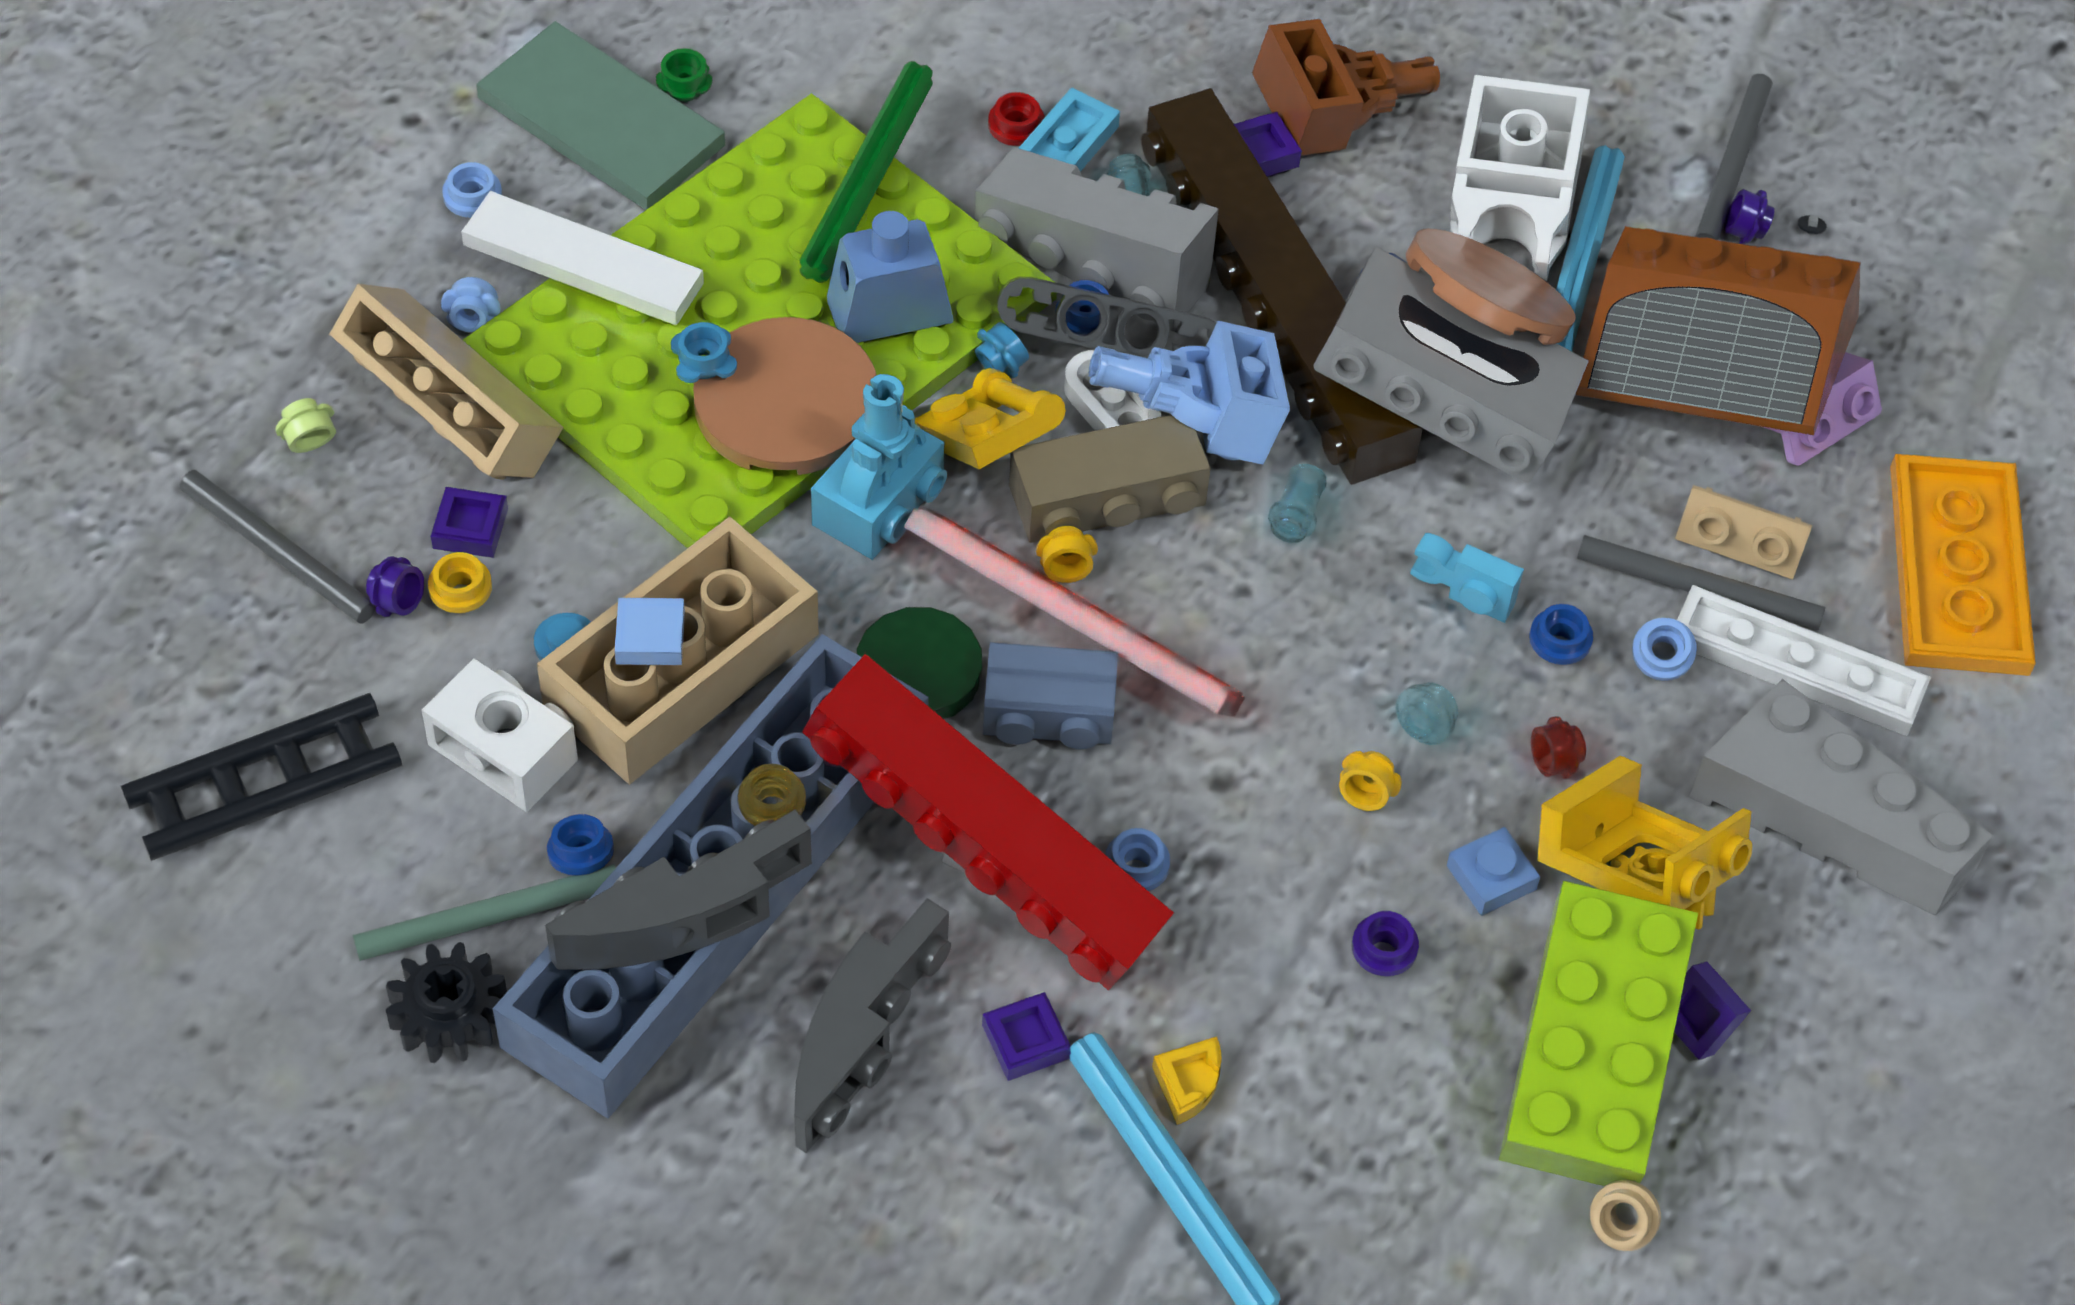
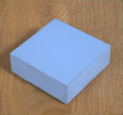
(649, 631)

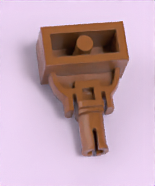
(1329, 88)

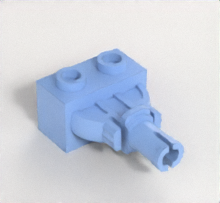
(1224, 390)

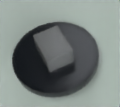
(1812, 224)

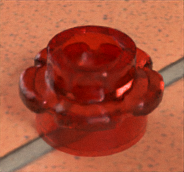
(1558, 748)

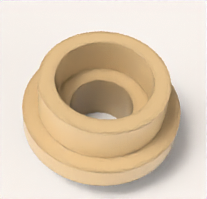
(1608, 1225)

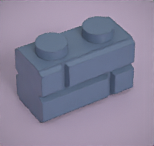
(1050, 694)

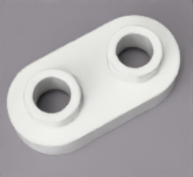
(1102, 407)

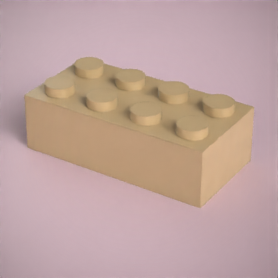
(739, 625)

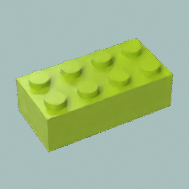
(1599, 1036)

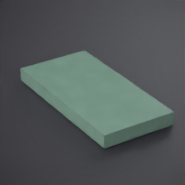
(601, 115)

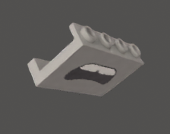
(1448, 371)

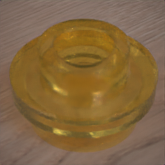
(770, 781)

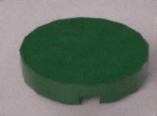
(929, 653)

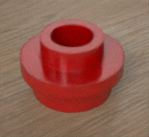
(1014, 118)

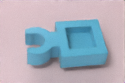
(1474, 576)

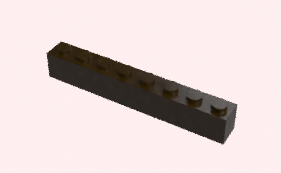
(1274, 277)

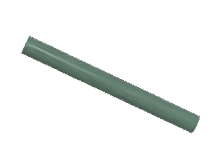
(479, 914)

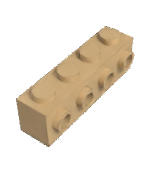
(446, 381)

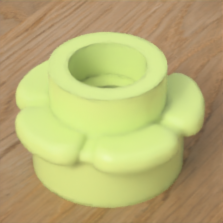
(306, 425)

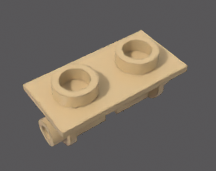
(1743, 531)

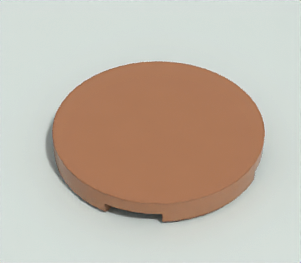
(1490, 286)
(789, 397)

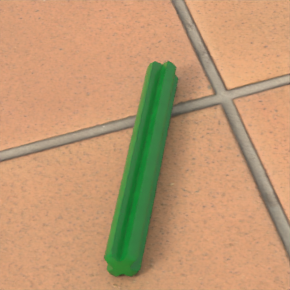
(866, 170)

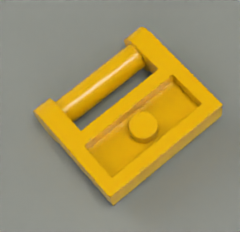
(979, 431)

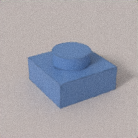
(1493, 871)

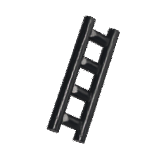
(243, 809)

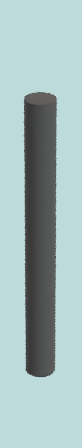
(1734, 157)
(277, 546)
(1684, 576)

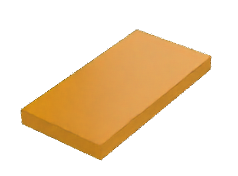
(1961, 565)

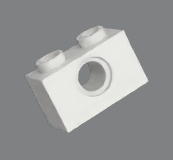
(515, 764)

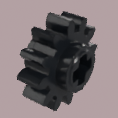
(445, 1002)

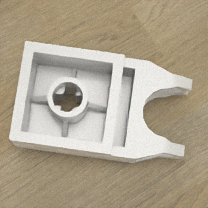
(1520, 165)

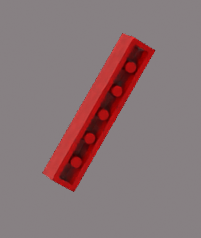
(986, 823)

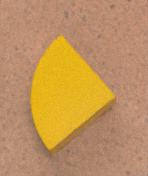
(1189, 1077)

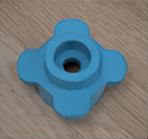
(699, 340)

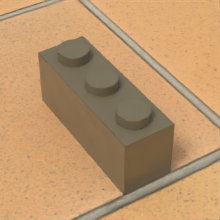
(1109, 476)

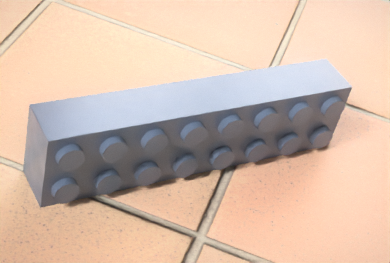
(610, 1025)

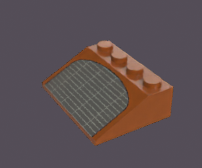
(1721, 329)

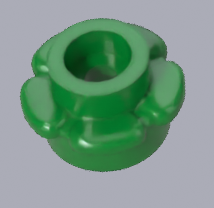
(684, 74)

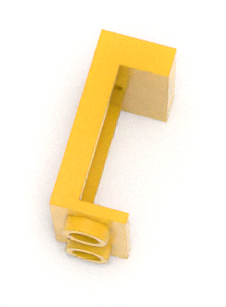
(1604, 818)

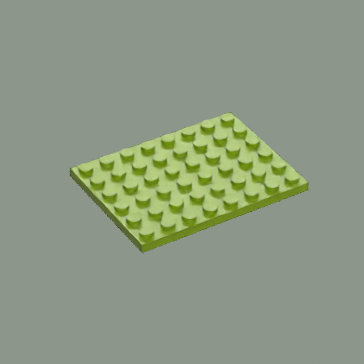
(746, 225)

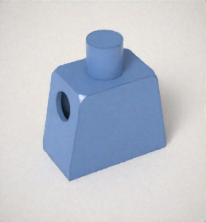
(887, 280)

